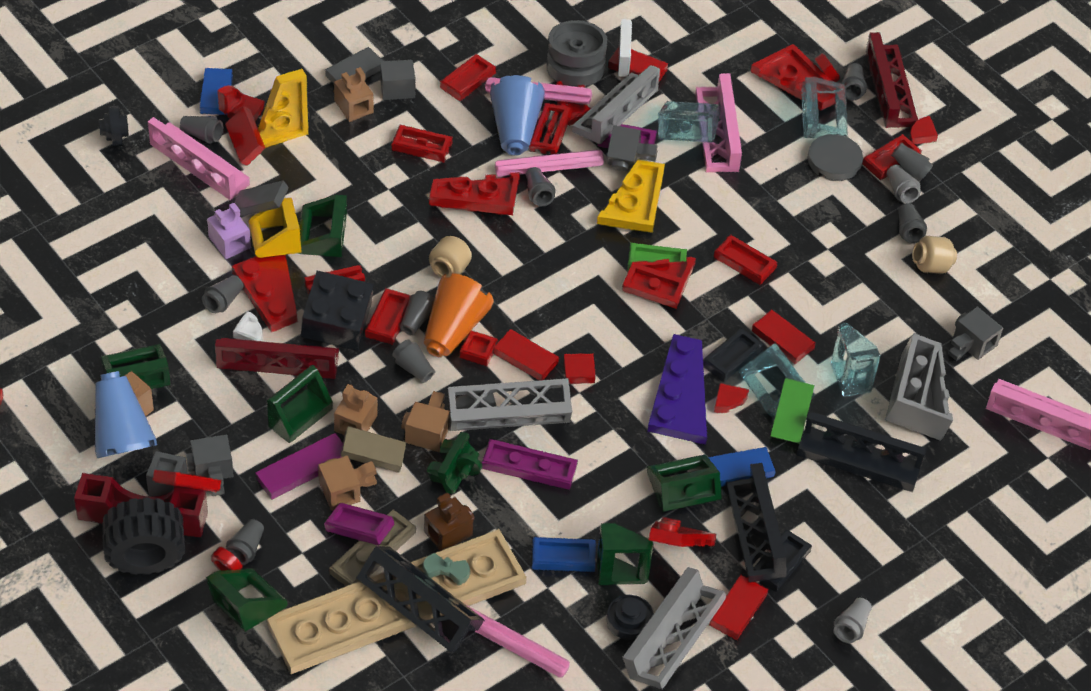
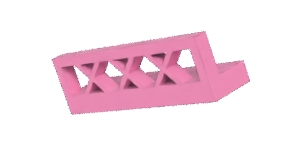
(729, 125)
(197, 159)
(1041, 413)

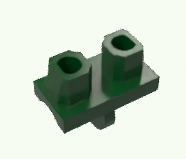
(458, 463)

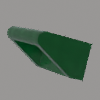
(331, 243)
(153, 373)
(302, 410)
(685, 488)
(621, 540)
(244, 611)

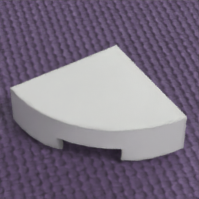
(248, 328)

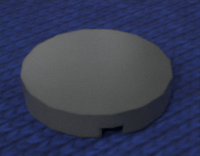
(835, 157)

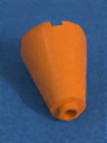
(454, 313)

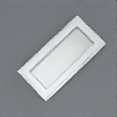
(625, 47)

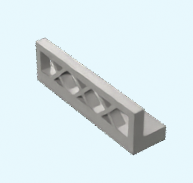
(618, 105)
(511, 415)
(665, 629)

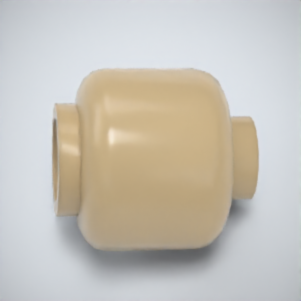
(934, 254)
(450, 256)

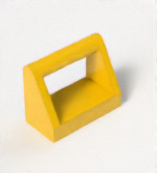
(283, 242)

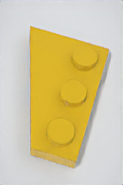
(286, 109)
(636, 200)

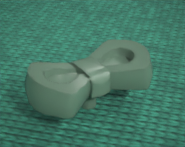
(458, 571)

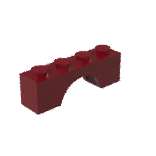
(100, 493)

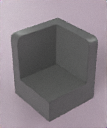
(397, 79)
(164, 462)

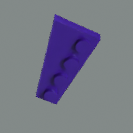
(680, 398)

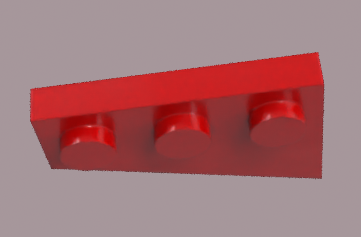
(788, 71)
(484, 195)
(269, 289)
(671, 533)

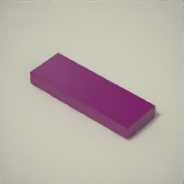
(529, 464)
(298, 467)

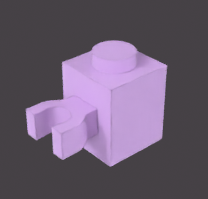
(229, 232)

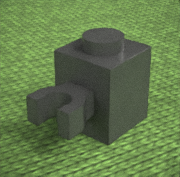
(626, 147)
(976, 334)
(211, 459)

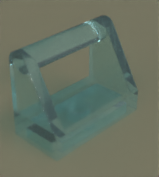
(688, 121)
(811, 124)
(769, 358)
(860, 368)

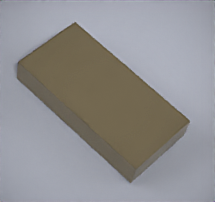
(369, 447)

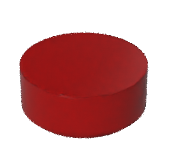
(225, 560)

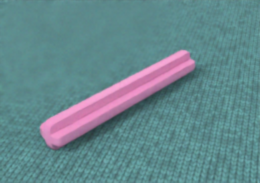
(556, 92)
(550, 162)
(522, 646)

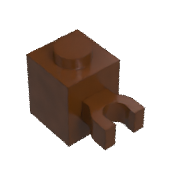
(448, 522)

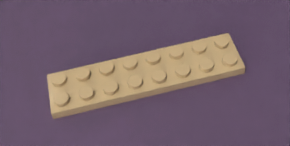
(359, 617)

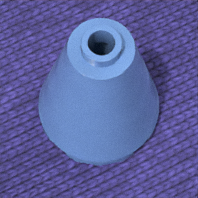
(516, 111)
(119, 418)

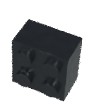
(337, 310)

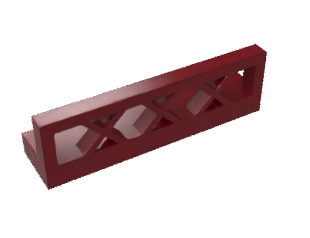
(886, 87)
(275, 357)

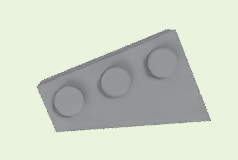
(919, 389)

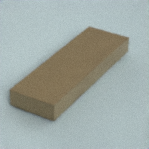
(353, 560)

